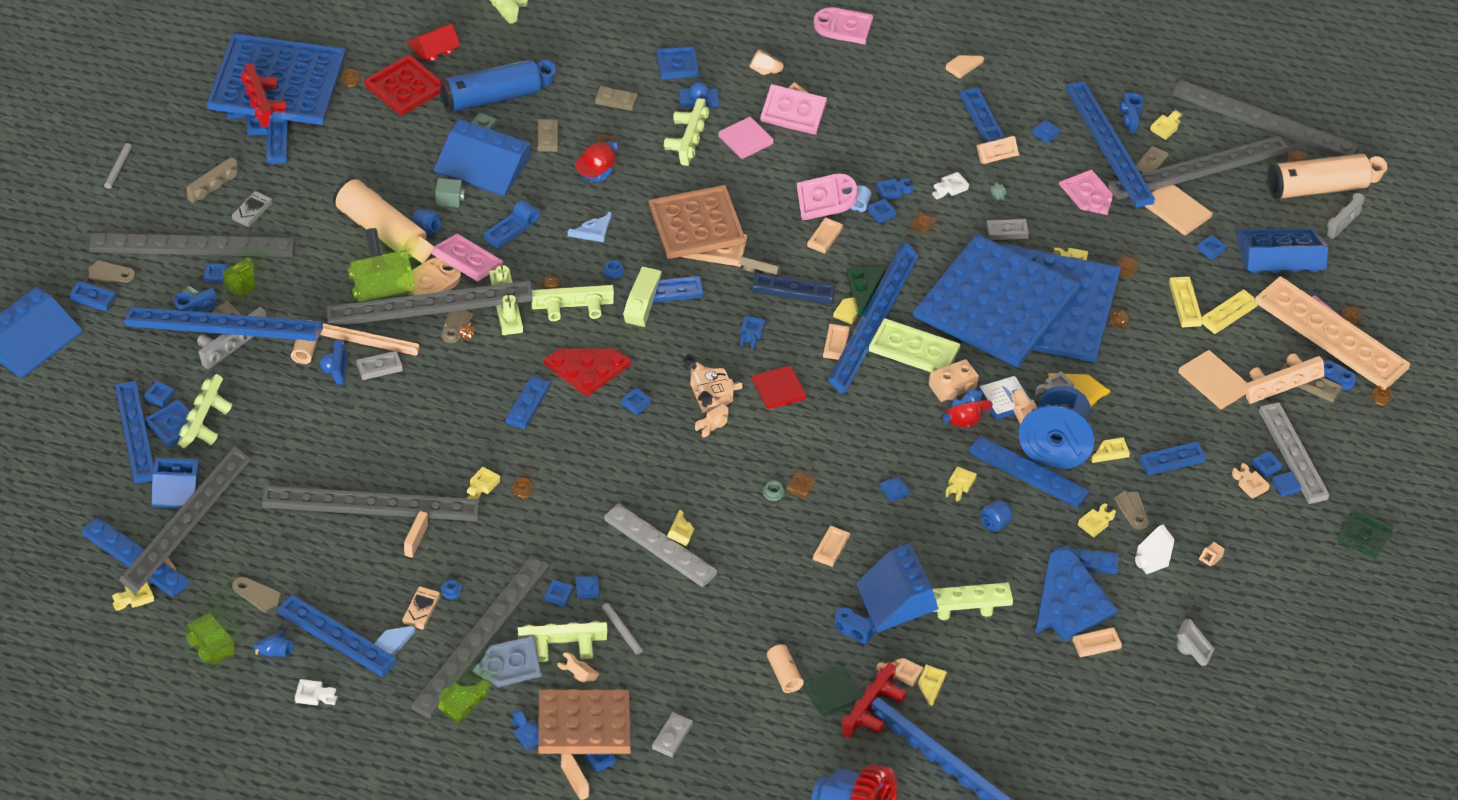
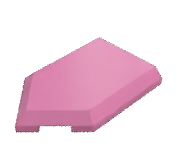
(1088, 192)

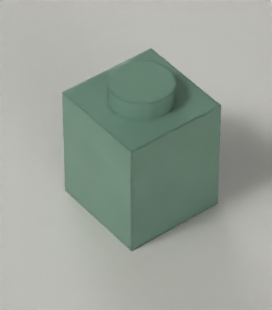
(449, 193)

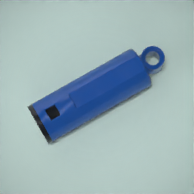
(495, 84)

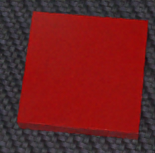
(778, 387)

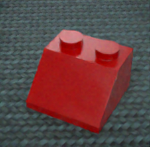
(435, 42)

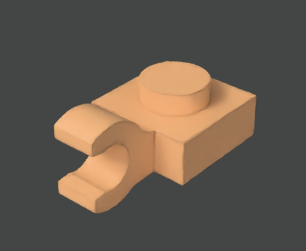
(1023, 406)
(715, 418)
(580, 669)

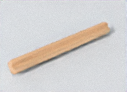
(370, 339)

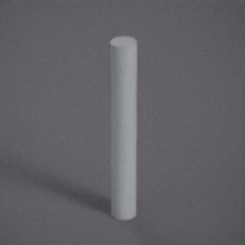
(118, 165)
(626, 634)

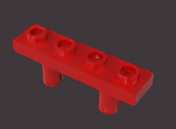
(258, 100)
(862, 707)

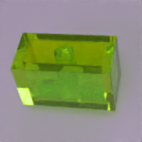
(210, 639)

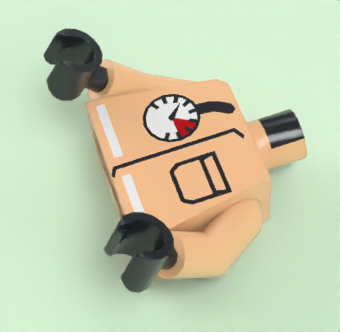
(710, 385)

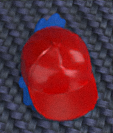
(597, 161)
(968, 410)

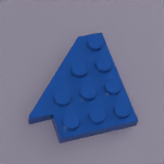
(1071, 597)

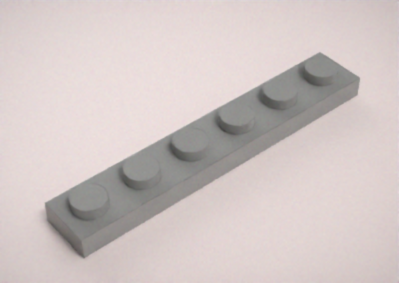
(1294, 453)
(660, 545)

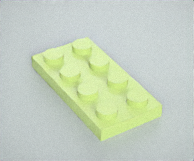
(913, 346)

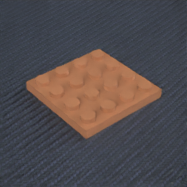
(696, 222)
(584, 721)

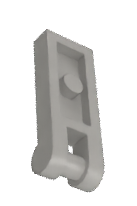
(1345, 216)

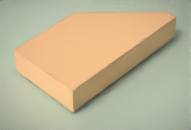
(963, 64)
(905, 670)

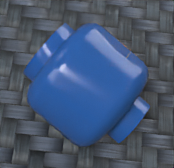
(427, 220)
(996, 515)

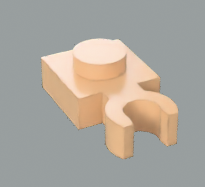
(1251, 483)

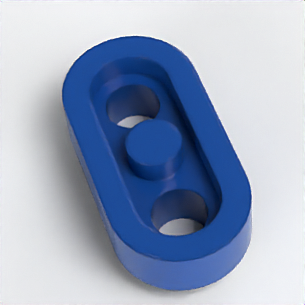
(1337, 375)

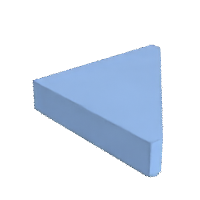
(592, 230)

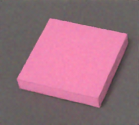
(746, 137)

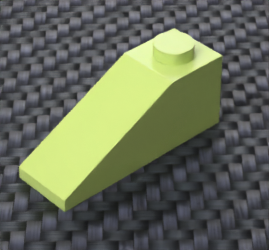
(642, 297)

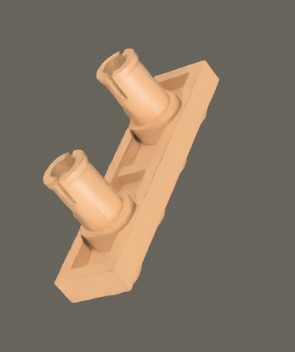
(1283, 380)

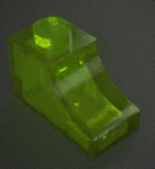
(240, 278)
(461, 700)

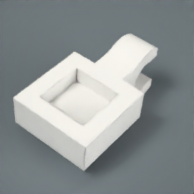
(953, 184)
(312, 691)

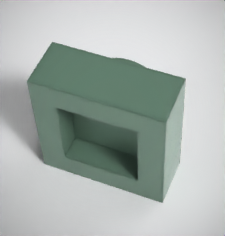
(485, 121)

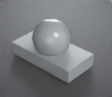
(1193, 642)

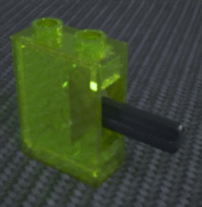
(381, 274)

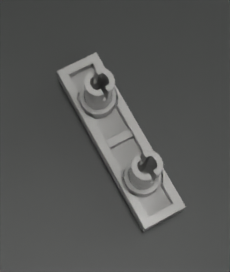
(217, 349)

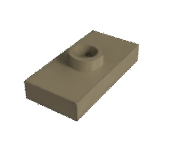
(1152, 160)

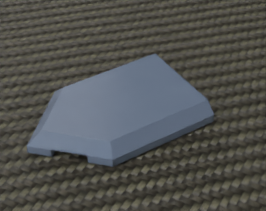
(510, 662)

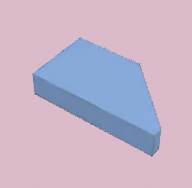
(394, 639)

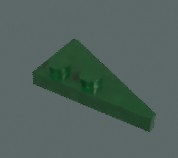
(863, 285)

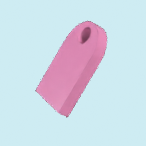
(843, 24)
(825, 195)

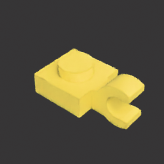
(1166, 126)
(481, 482)
(142, 597)

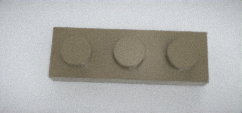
(212, 180)

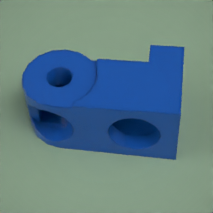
(854, 625)

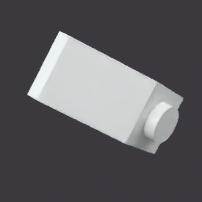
(1155, 550)

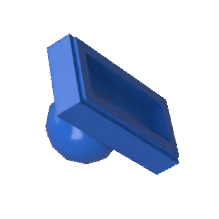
(698, 91)
(336, 362)

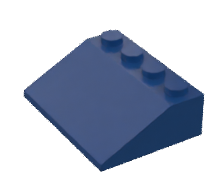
(482, 157)
(1282, 250)
(33, 331)
(896, 589)

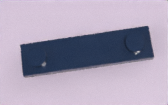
(793, 288)

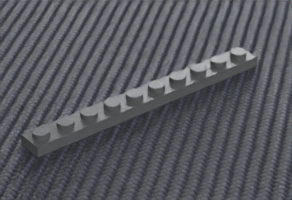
(1264, 119)
(1207, 165)
(191, 245)
(427, 303)
(370, 503)
(184, 520)
(481, 635)

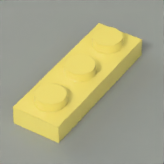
(1185, 302)
(1229, 311)

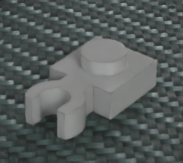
(1056, 380)

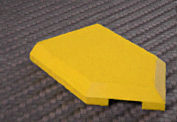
(1088, 386)

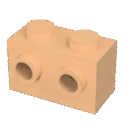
(953, 380)

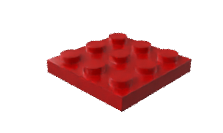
(404, 85)

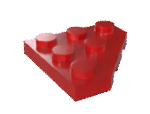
(587, 368)

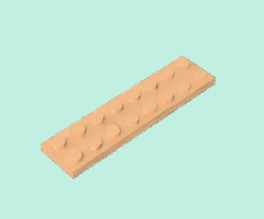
(1332, 333)

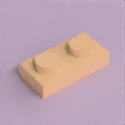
(997, 150)

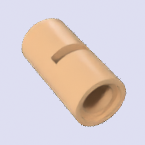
(303, 351)
(785, 668)

